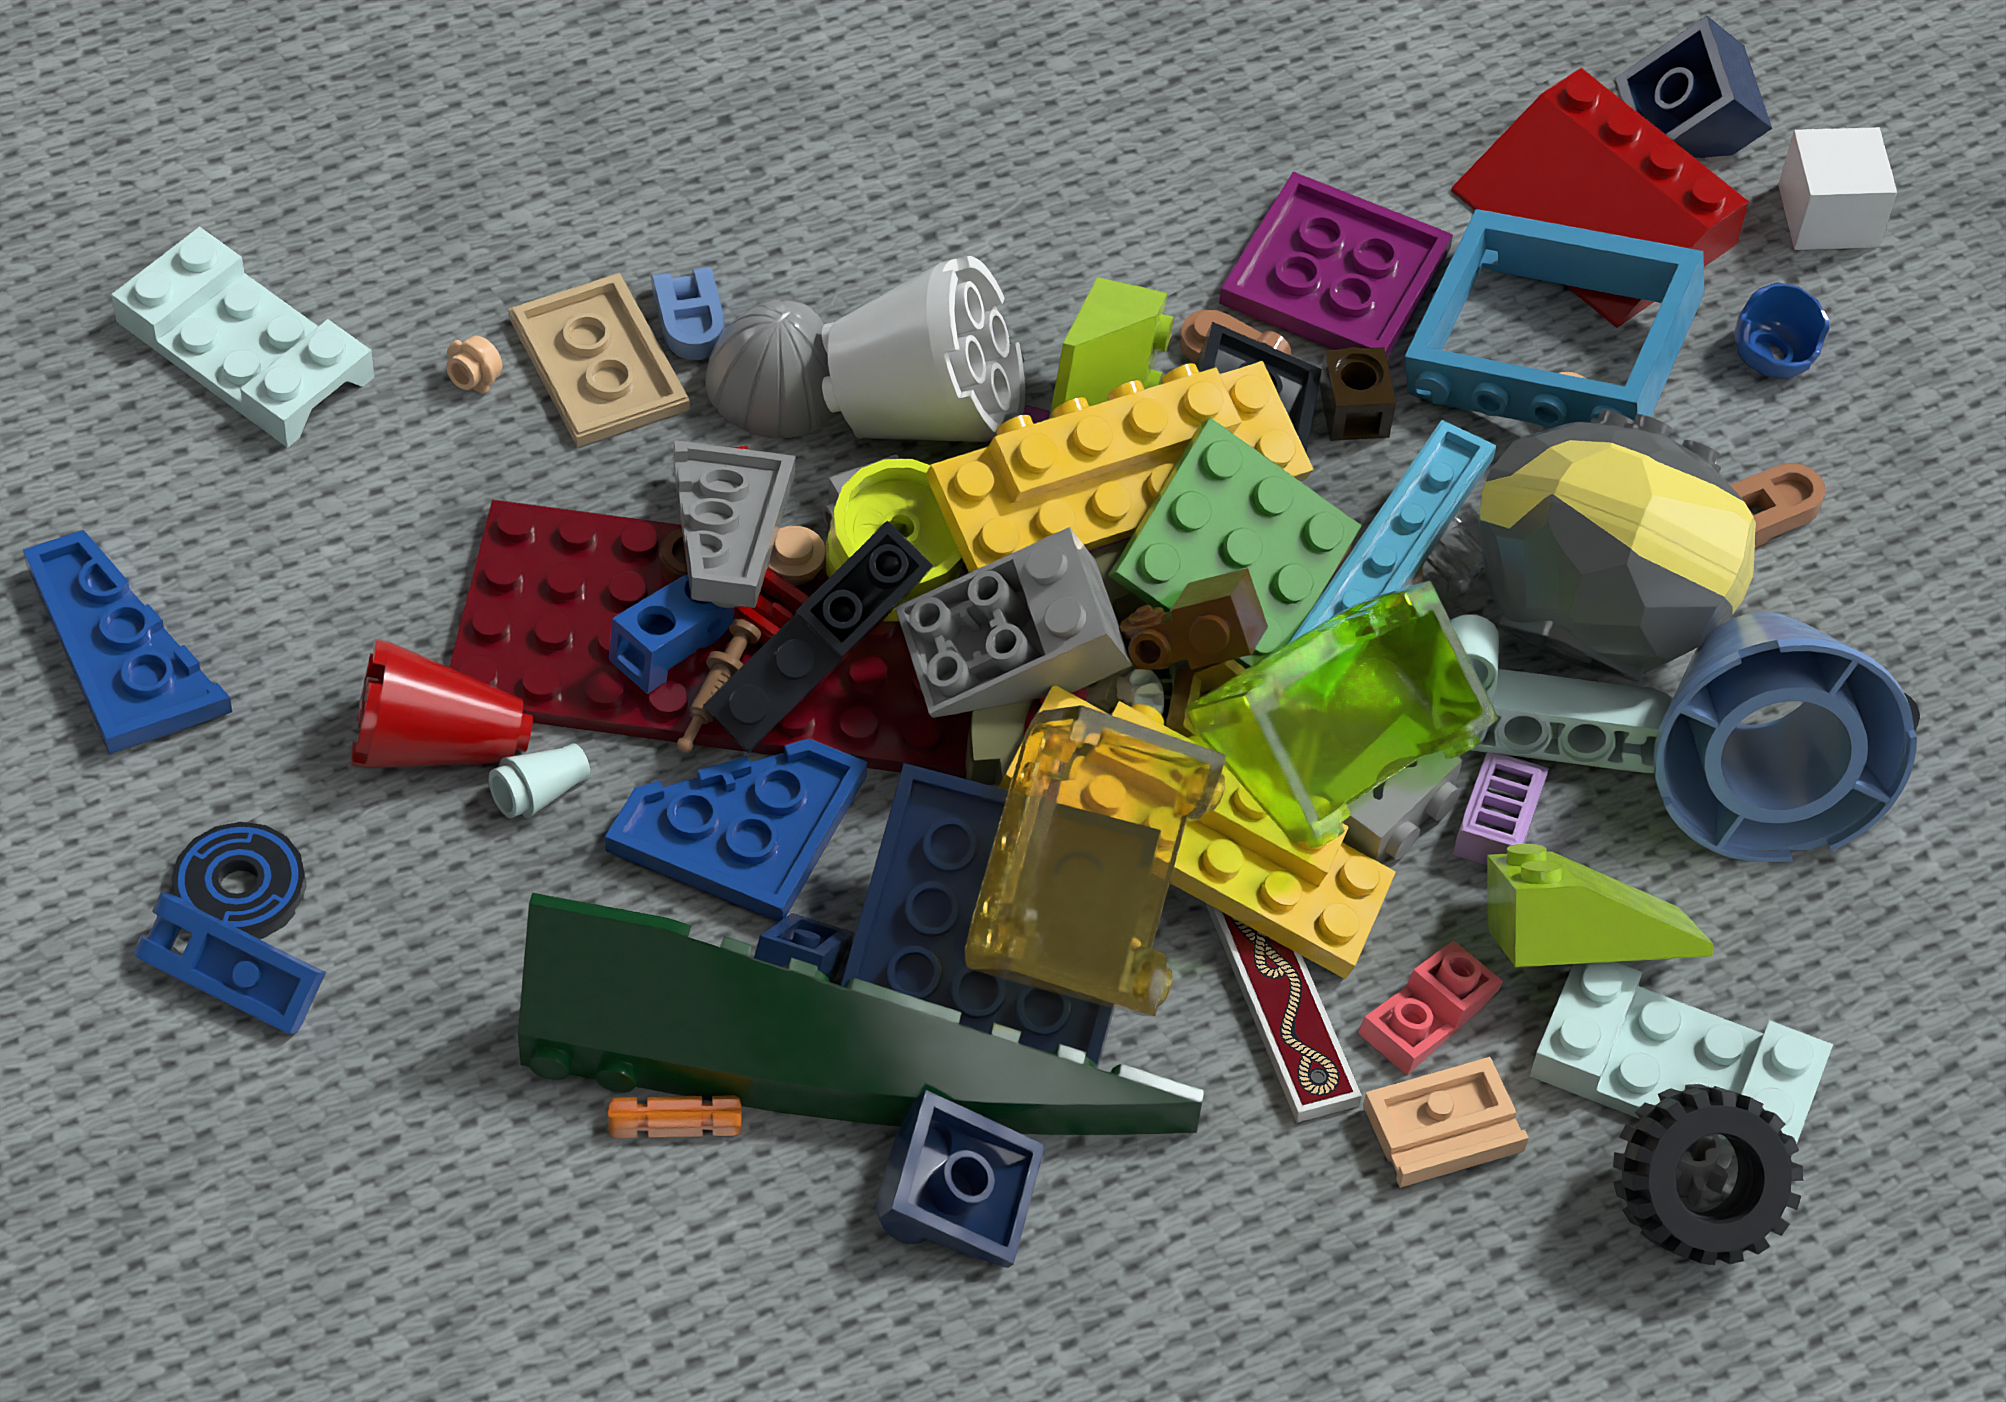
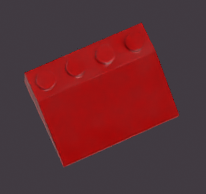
(1606, 169)

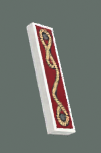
(1289, 1021)

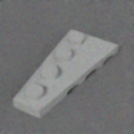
(729, 517)

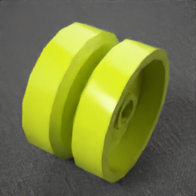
(902, 495)

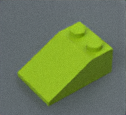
(1112, 342)
(1565, 913)

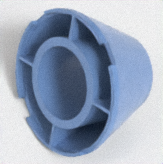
(1791, 780)

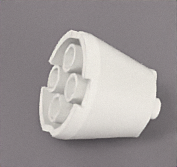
(927, 359)

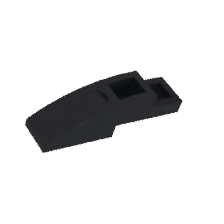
(818, 637)

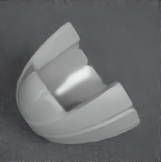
(771, 370)

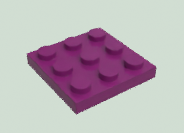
(1335, 267)

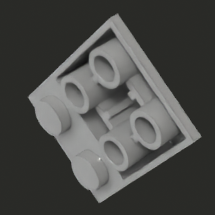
(1014, 629)

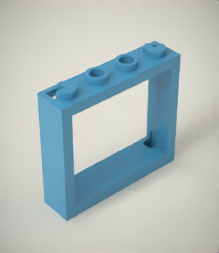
(1569, 258)

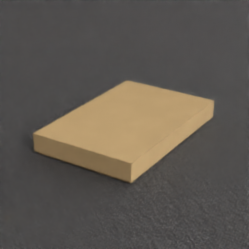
(599, 359)

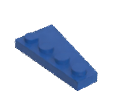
(118, 648)

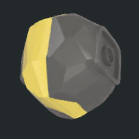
(1614, 543)

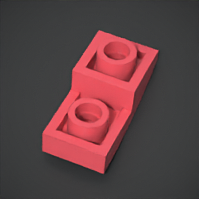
(1430, 1008)

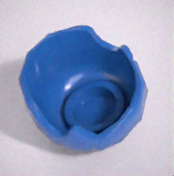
(1787, 319)

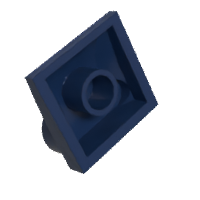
(958, 1181)

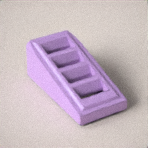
(1477, 841)

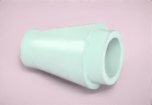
(535, 779)

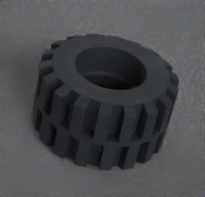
(1761, 1182)

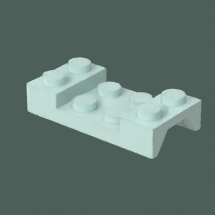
(239, 336)
(1632, 1043)

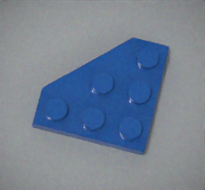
(742, 824)

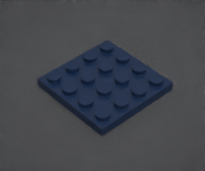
(924, 906)

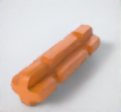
(675, 1116)

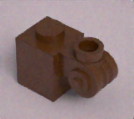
(1207, 625)

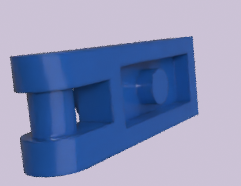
(230, 964)

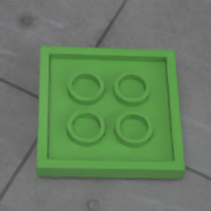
(1231, 513)

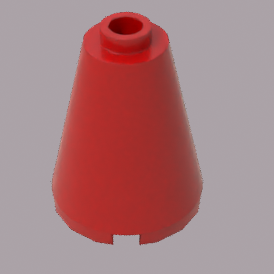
(432, 715)

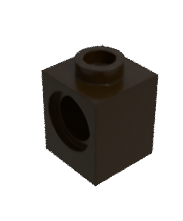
(1357, 393)

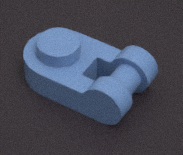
(689, 312)

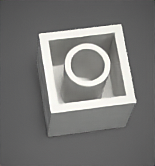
(1837, 188)

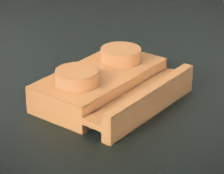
(1445, 1121)

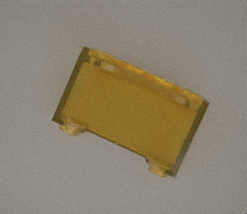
(1090, 857)

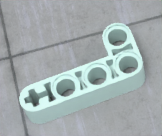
(1562, 715)

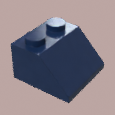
(1699, 91)

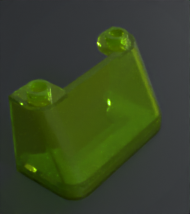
(1346, 710)

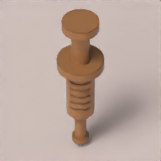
(722, 668)

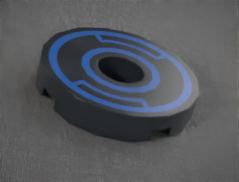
(249, 849)

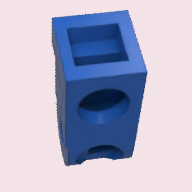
(664, 632)

